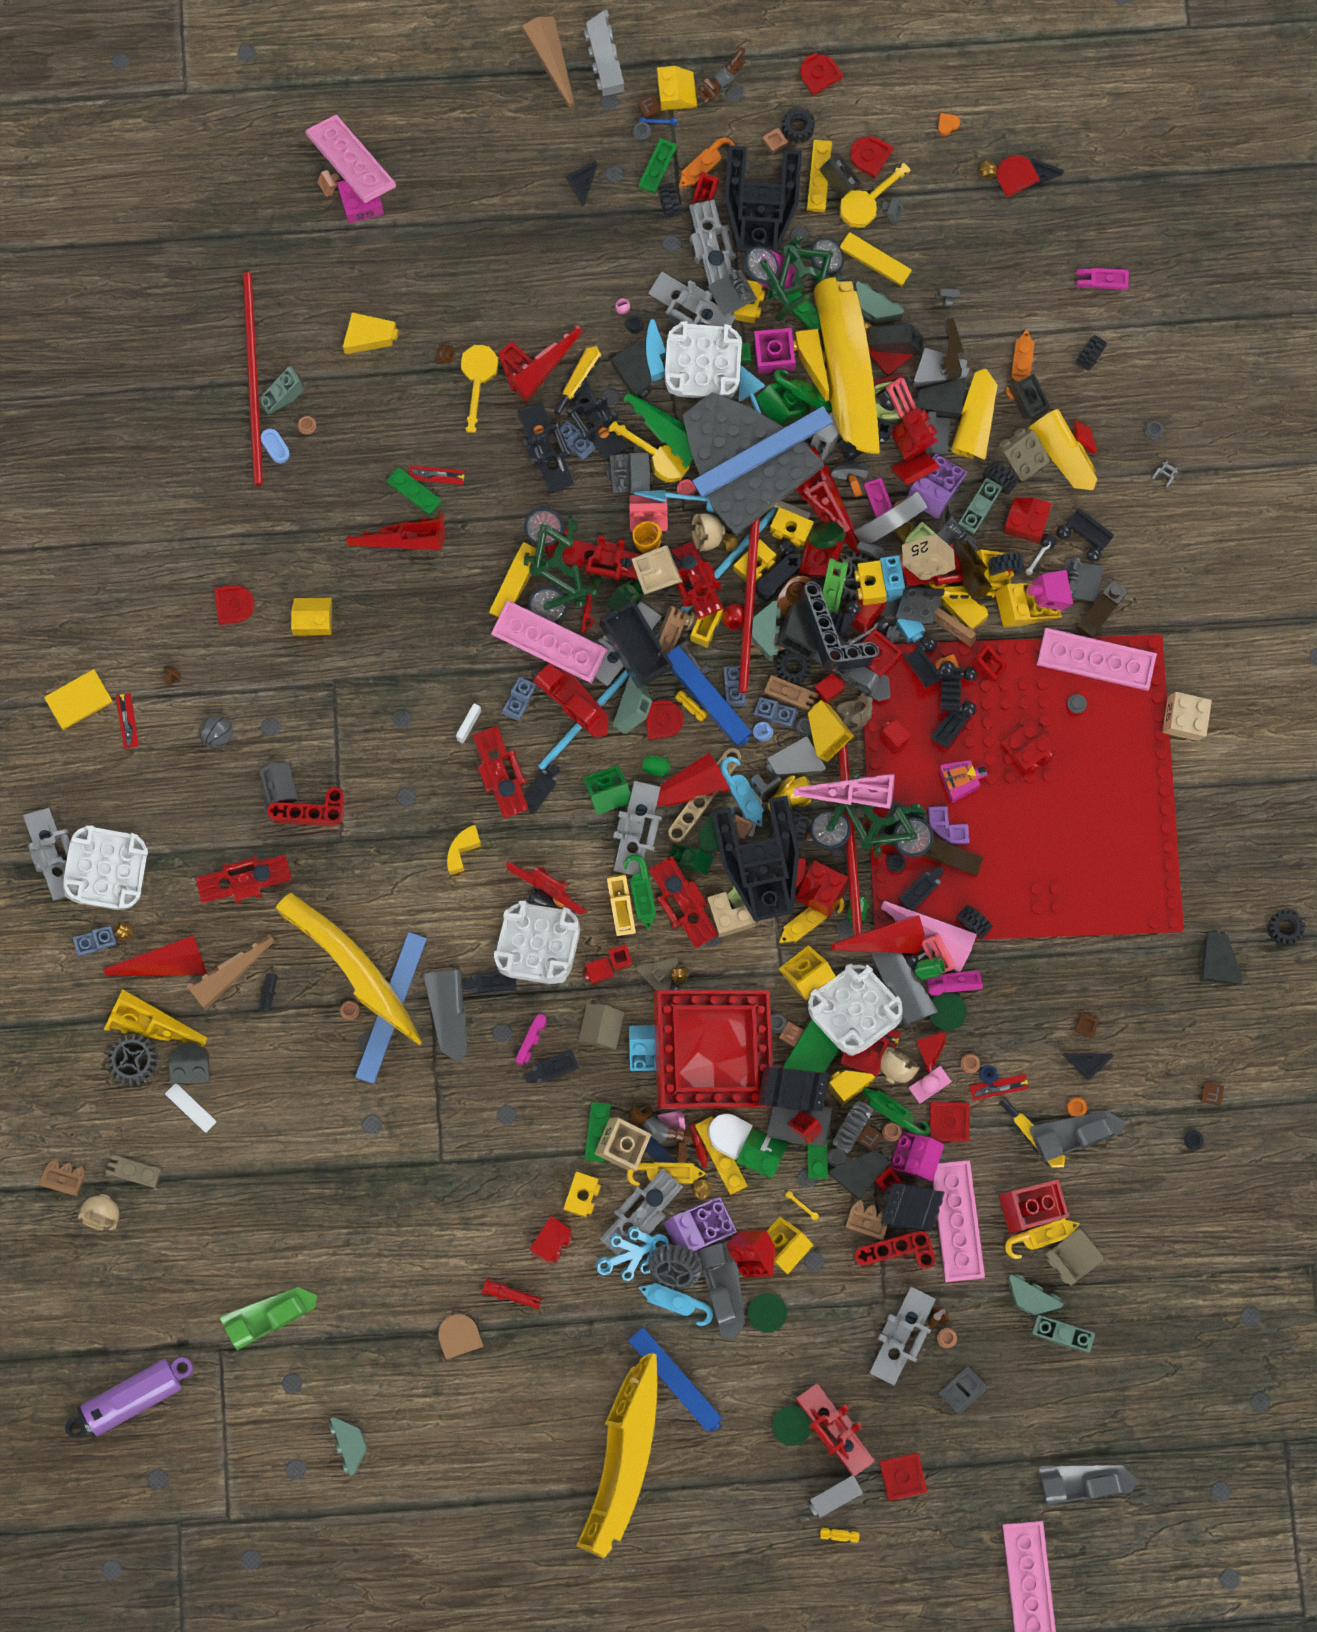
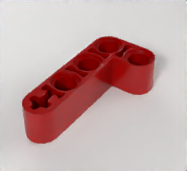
(306, 809)
(893, 1252)

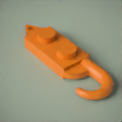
(703, 163)
(1022, 359)

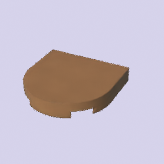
(459, 1336)

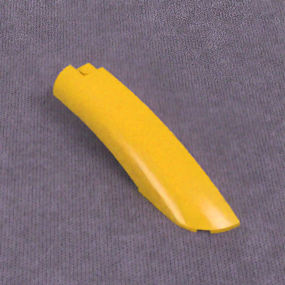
(848, 364)
(369, 983)
(626, 1458)

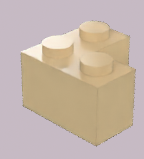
(728, 920)

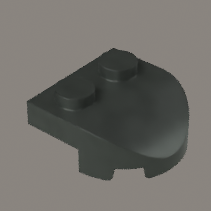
(189, 1064)

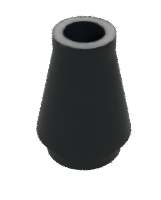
(540, 898)

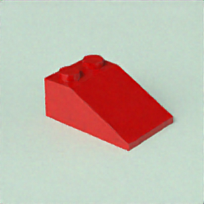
(1033, 1206)

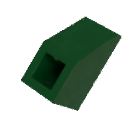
(625, 594)
(708, 838)
(691, 859)

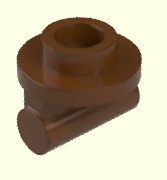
(444, 355)
(171, 675)
(938, 1315)

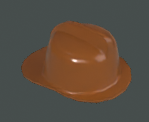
(791, 592)

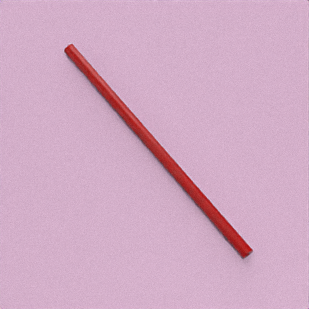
(252, 379)
(749, 607)
(851, 853)

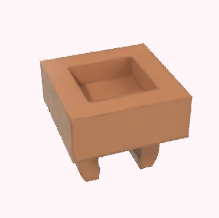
(328, 182)
(791, 1034)

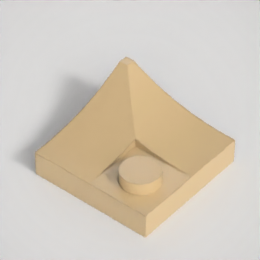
(656, 570)

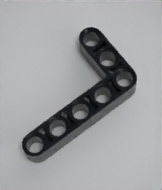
(831, 653)

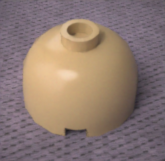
(707, 531)
(897, 1066)
(99, 1212)

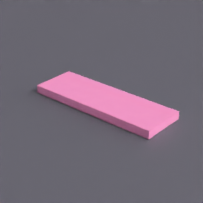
(350, 158)
(549, 641)
(1096, 659)
(958, 1222)
(1028, 1577)

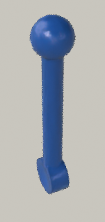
(673, 121)

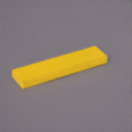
(875, 259)

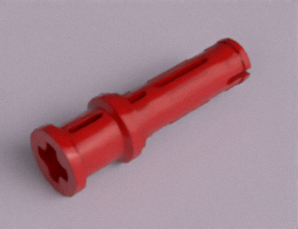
(502, 1291)

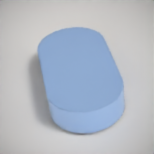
(275, 446)

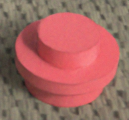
(686, 487)

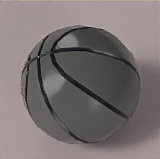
(215, 731)

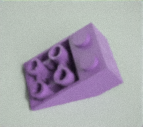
(939, 486)
(700, 1226)

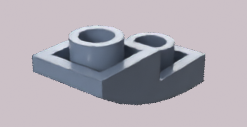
(575, 442)
(731, 679)
(519, 699)
(776, 713)
(94, 941)

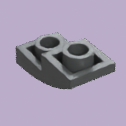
(639, 472)

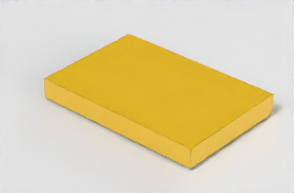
(78, 699)

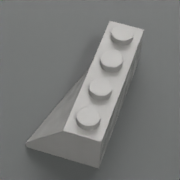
(604, 55)

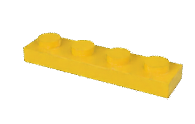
(818, 183)
(725, 1165)

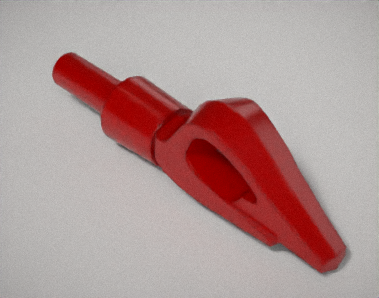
(586, 615)
(701, 1151)

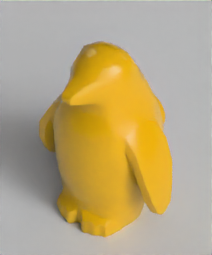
(787, 788)

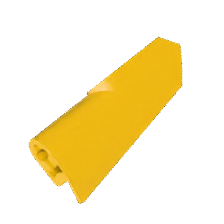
(976, 417)
(1065, 450)

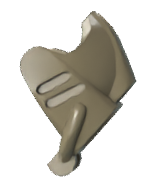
(852, 713)

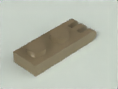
(134, 1171)

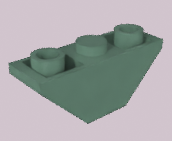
(876, 306)
(282, 391)
(980, 506)
(765, 630)
(632, 708)
(1031, 1298)
(1063, 1334)
(350, 1444)

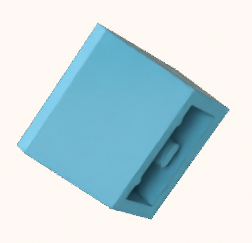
(642, 1048)

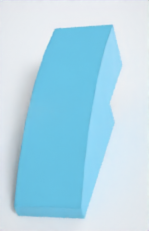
(655, 352)

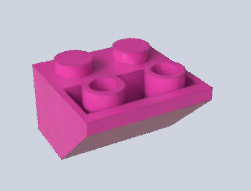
(917, 1156)

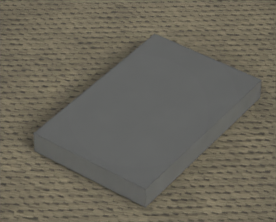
(780, 1130)

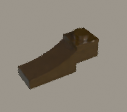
(950, 364)
(973, 570)
(1102, 609)
(954, 857)

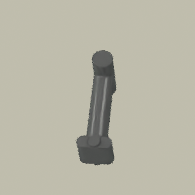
(685, 649)

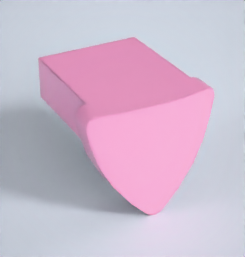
(673, 1119)

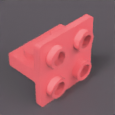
(647, 509)

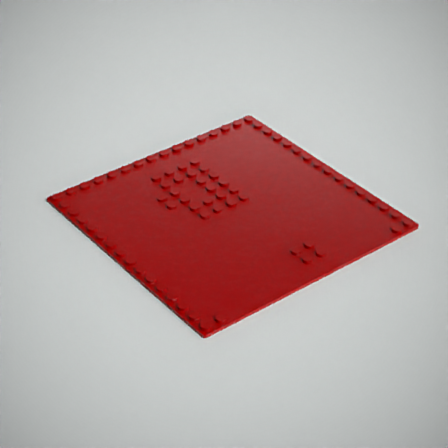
(1062, 847)

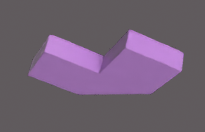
(939, 823)

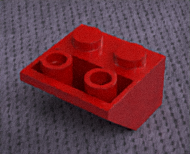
(753, 1253)

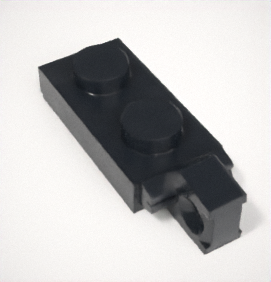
(950, 728)
(541, 788)
(921, 889)
(489, 982)
(552, 1068)

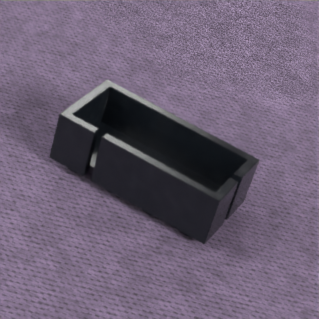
(635, 644)

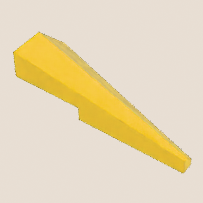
(137, 1016)

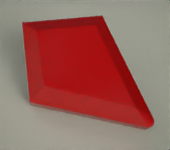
(1084, 436)

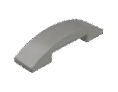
(891, 519)

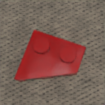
(512, 361)

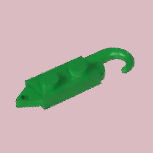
(803, 391)
(642, 892)
(894, 1111)

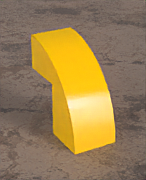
(465, 841)

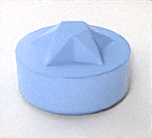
(762, 731)

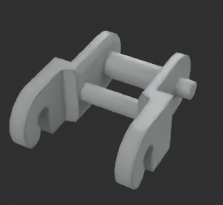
(1161, 470)

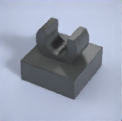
(893, 209)
(949, 294)

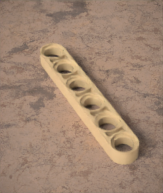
(697, 812)

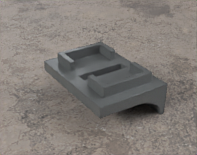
(956, 1397)

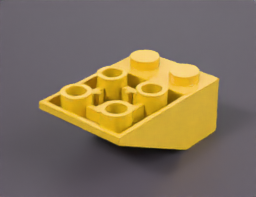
(1021, 609)

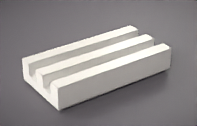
(468, 723)

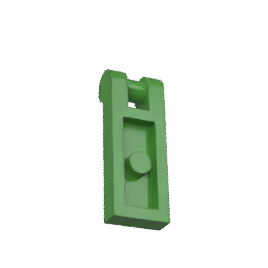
(834, 584)

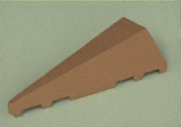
(545, 41)
(220, 979)

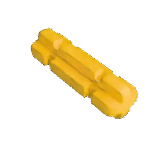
(691, 705)
(839, 1535)

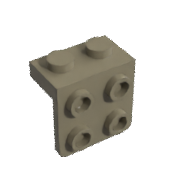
(1023, 453)
(1075, 1257)

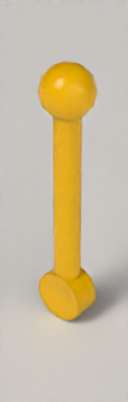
(814, 1216)

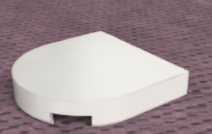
(729, 1134)

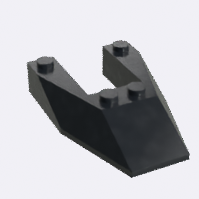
(761, 210)
(764, 869)

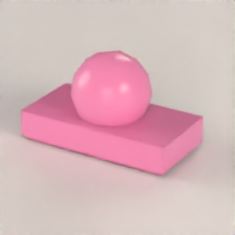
(929, 1085)

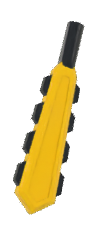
(582, 369)
(955, 592)
(1023, 1126)

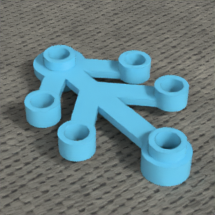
(635, 1253)

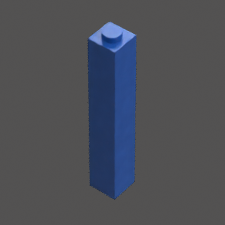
(709, 698)
(677, 1382)

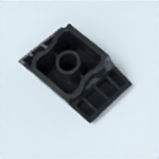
(793, 1089)
(911, 1207)

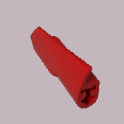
(574, 699)

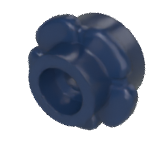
(988, 1079)

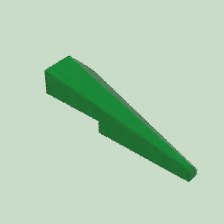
(664, 427)

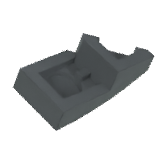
(850, 467)
(871, 550)

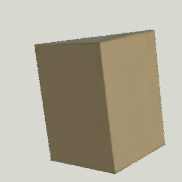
(601, 1026)

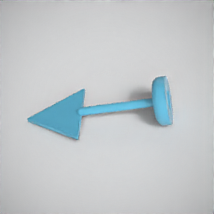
(748, 386)
(661, 496)

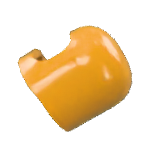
(645, 531)

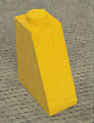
(369, 333)
(827, 730)

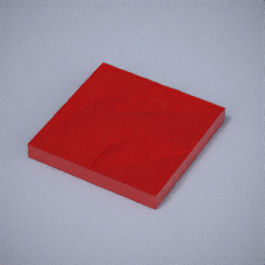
(711, 1047)

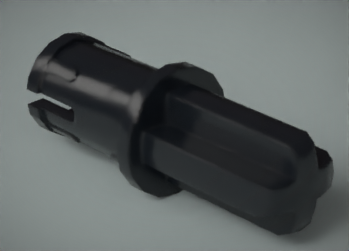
(268, 992)

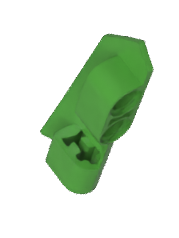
(267, 1315)

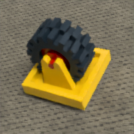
(1001, 567)

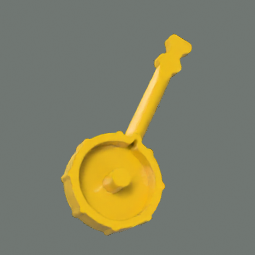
(860, 208)
(479, 366)
(663, 462)

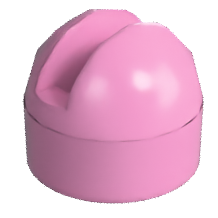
(623, 309)

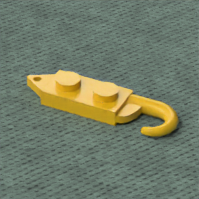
(804, 924)
(682, 1172)
(1042, 1236)

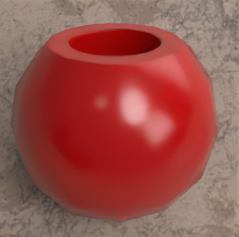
(733, 616)

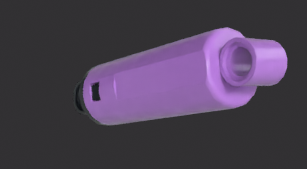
(129, 1398)

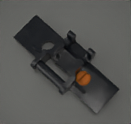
(600, 418)
(540, 450)

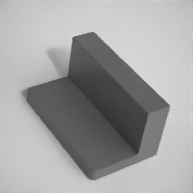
(942, 428)
(278, 783)
(763, 790)

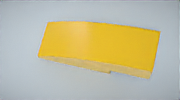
(620, 904)

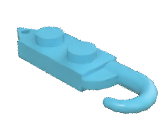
(742, 793)
(676, 1301)

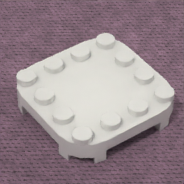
(702, 360)
(104, 868)
(537, 943)
(855, 1009)

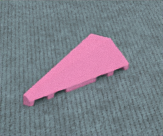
(868, 791)
(957, 940)

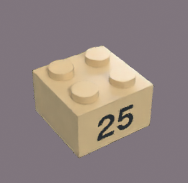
(928, 557)
(1187, 716)
(622, 1144)

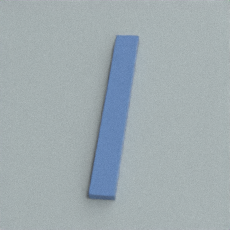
(762, 452)
(383, 1030)

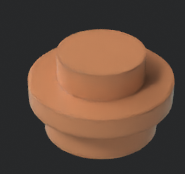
(307, 425)
(349, 1010)
(970, 1063)
(891, 1131)
(947, 1338)

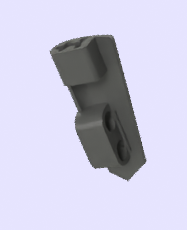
(863, 679)
(902, 982)
(447, 1008)
(1073, 1133)
(724, 1289)
(1081, 1482)

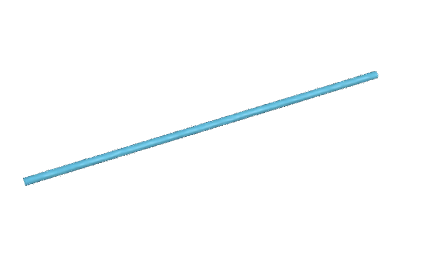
(621, 679)

